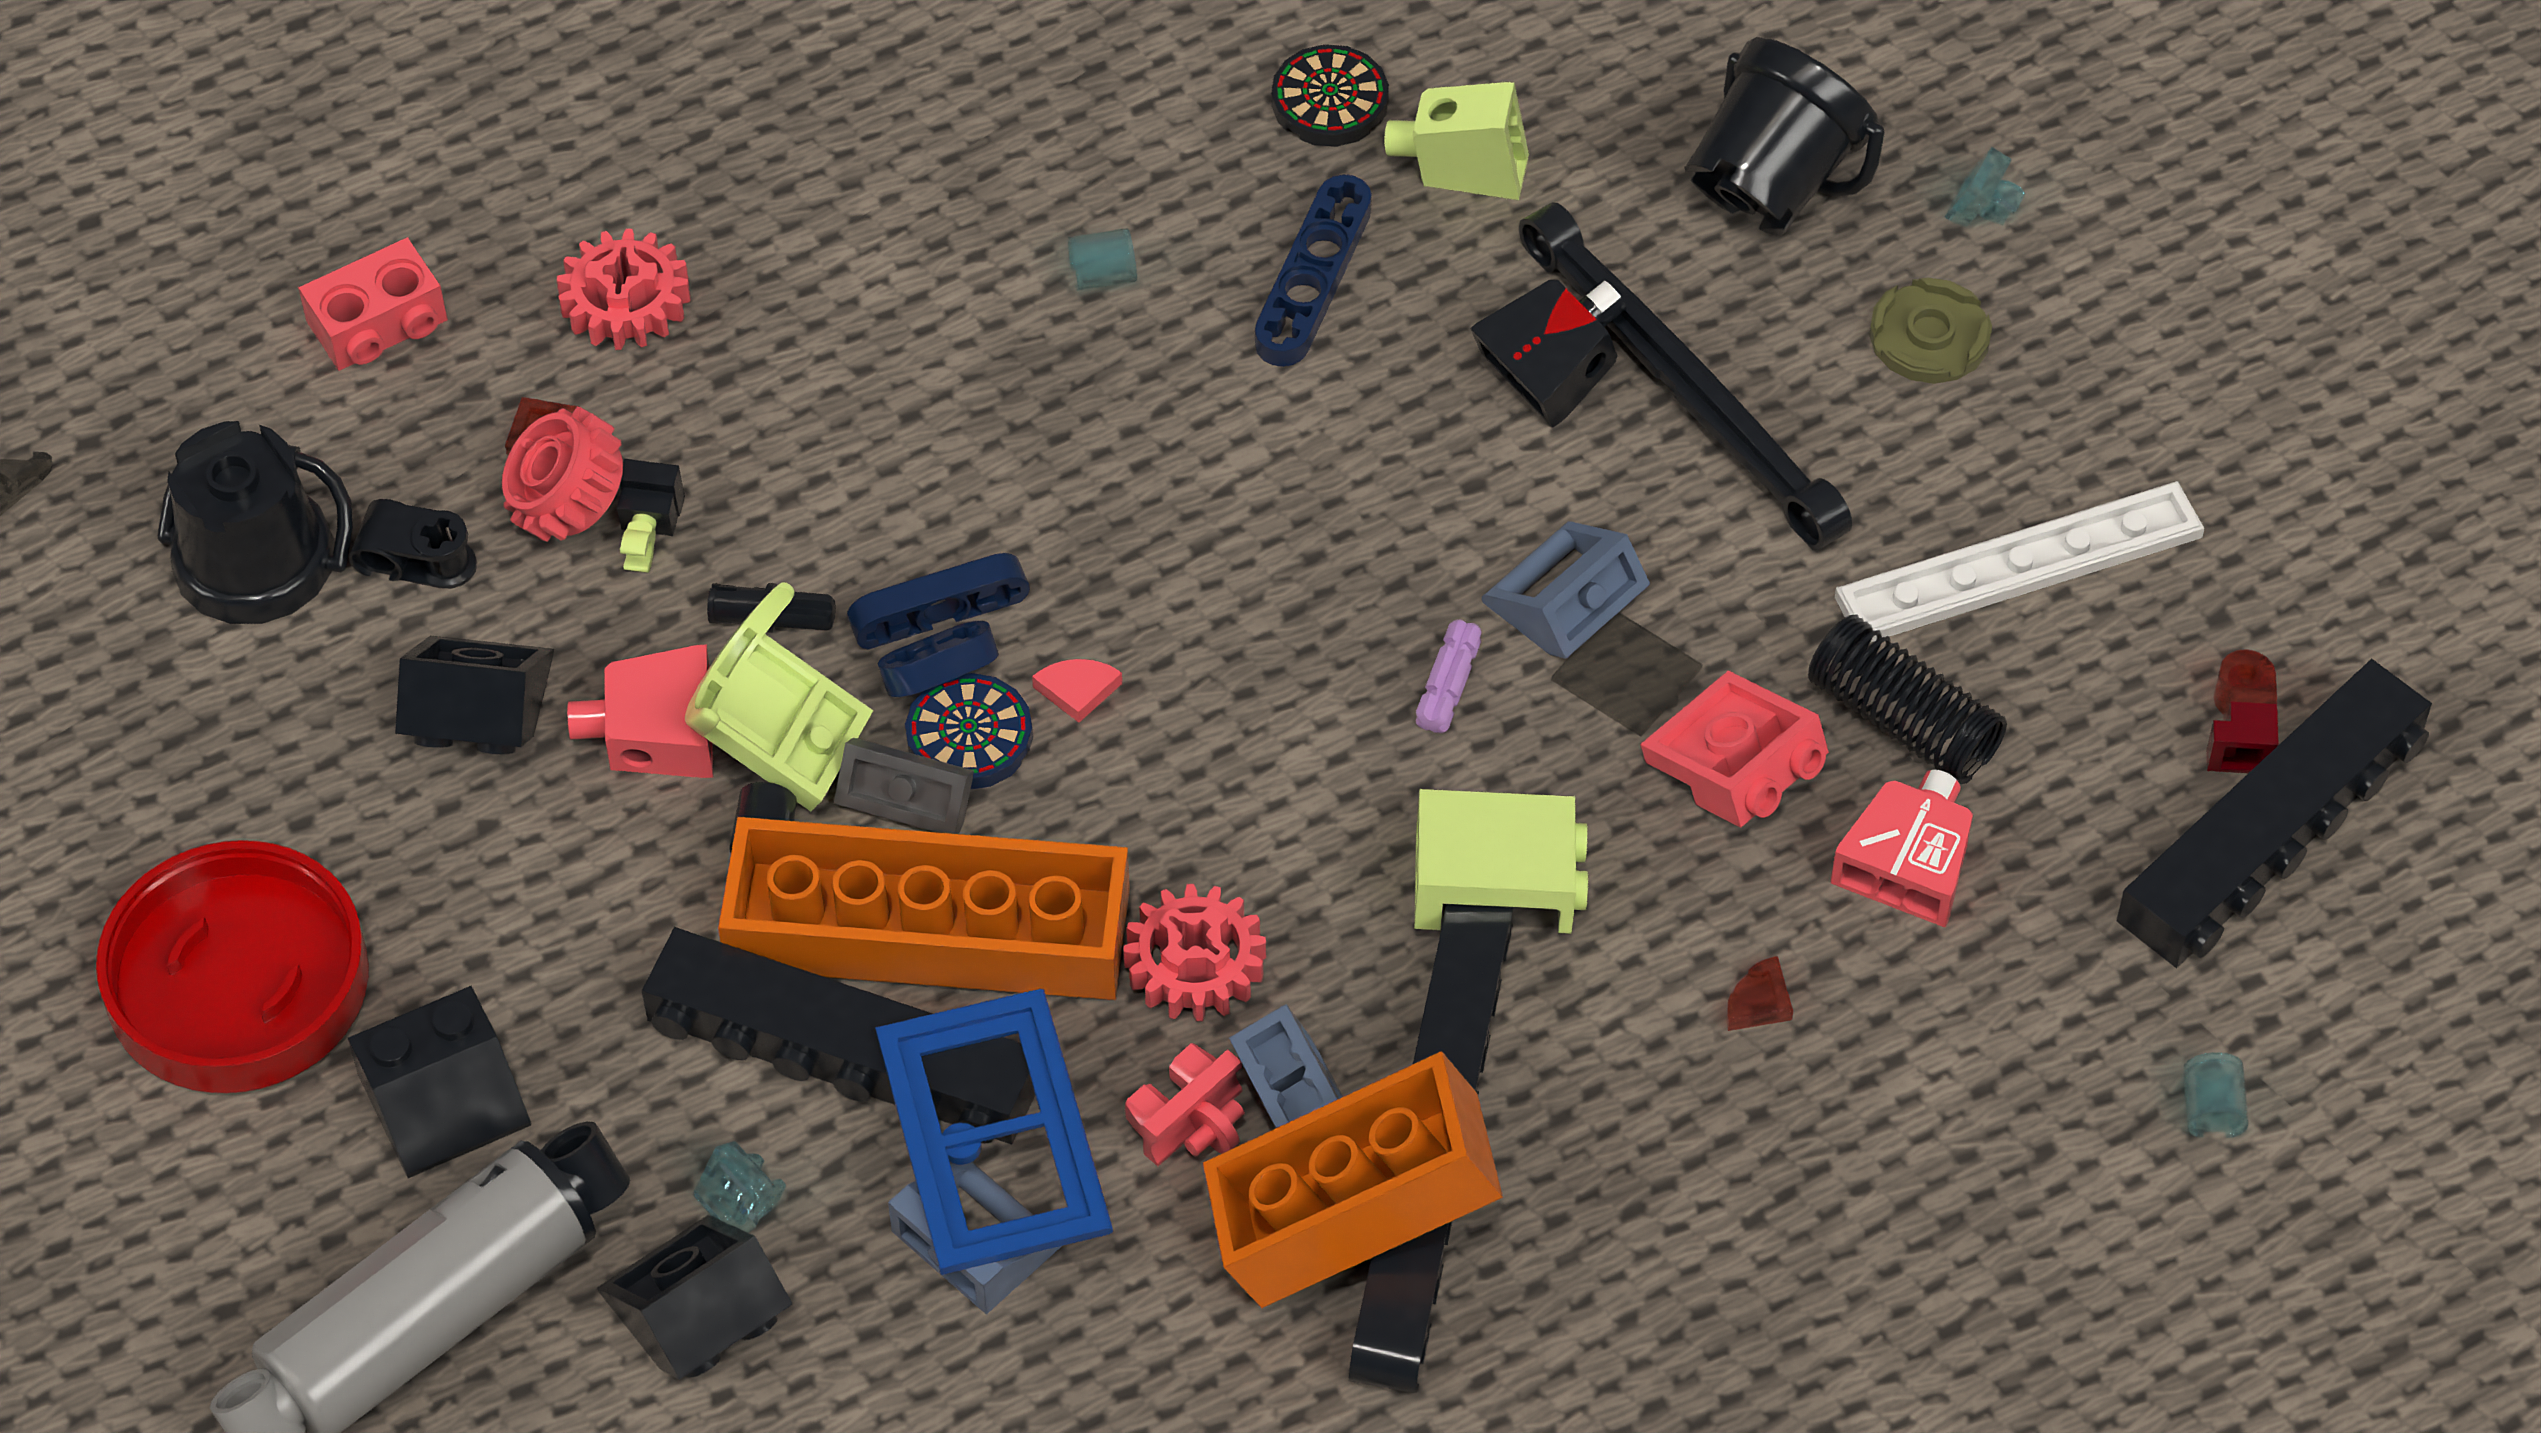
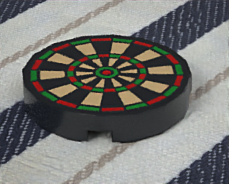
(1330, 95)

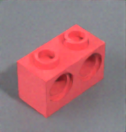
(373, 304)

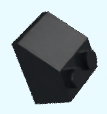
(471, 693)
(439, 1081)
(697, 1296)

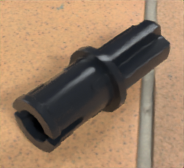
(805, 611)

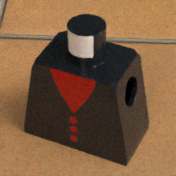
(1552, 345)

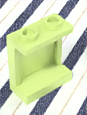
(1498, 854)

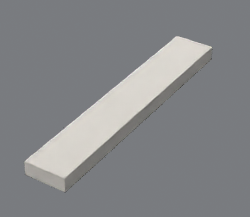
(2023, 561)

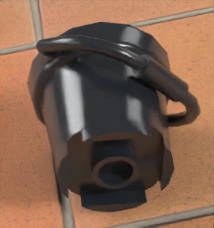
(1783, 135)
(247, 528)

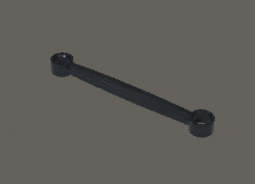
(1811, 508)

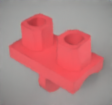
(1197, 1114)

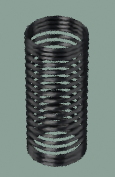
(1856, 636)

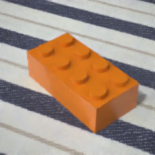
(1351, 1180)

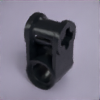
(410, 542)

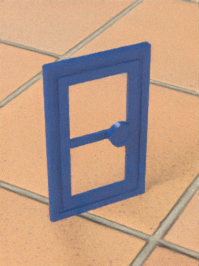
(961, 1144)

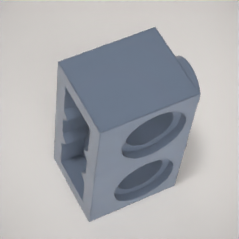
(1285, 1066)

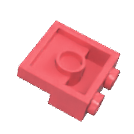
(1738, 748)

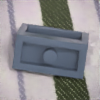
(1580, 597)
(981, 1284)

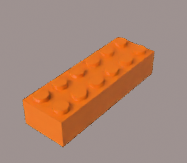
(928, 907)

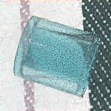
(1102, 259)
(2215, 1094)

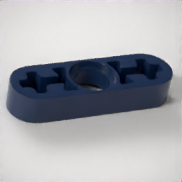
(967, 591)

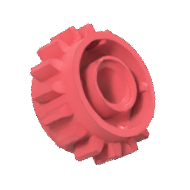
(562, 474)

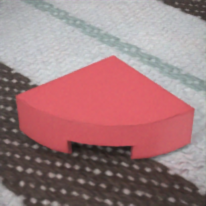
(1077, 685)

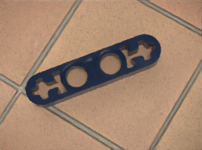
(1318, 272)

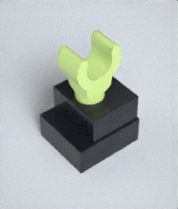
(646, 507)

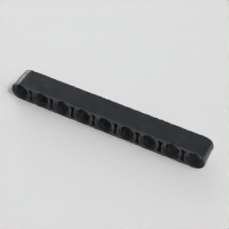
(1455, 1020)

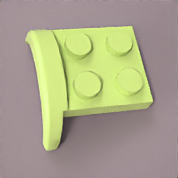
(776, 708)

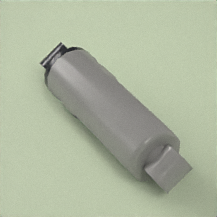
(426, 1288)

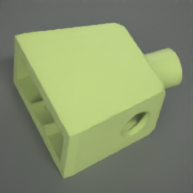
(1466, 139)

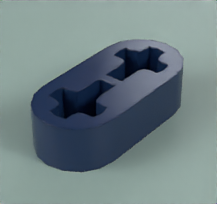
(938, 658)

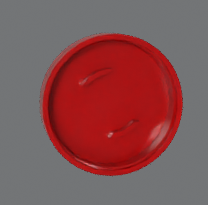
(232, 966)

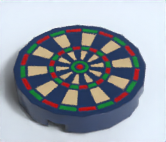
(972, 725)

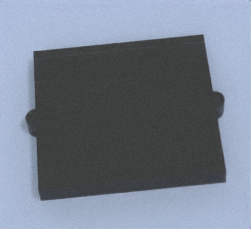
(1627, 673)

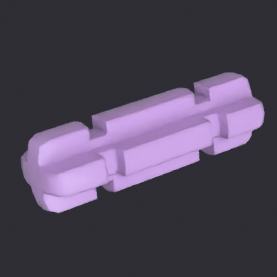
(1448, 676)

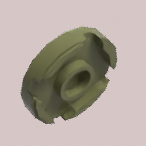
(1928, 348)

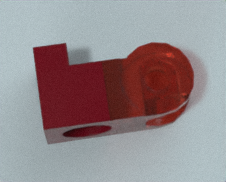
(2250, 713)

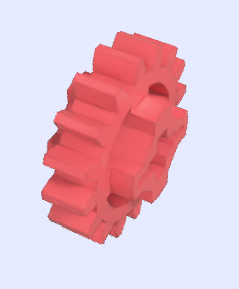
(623, 289)
(1194, 952)

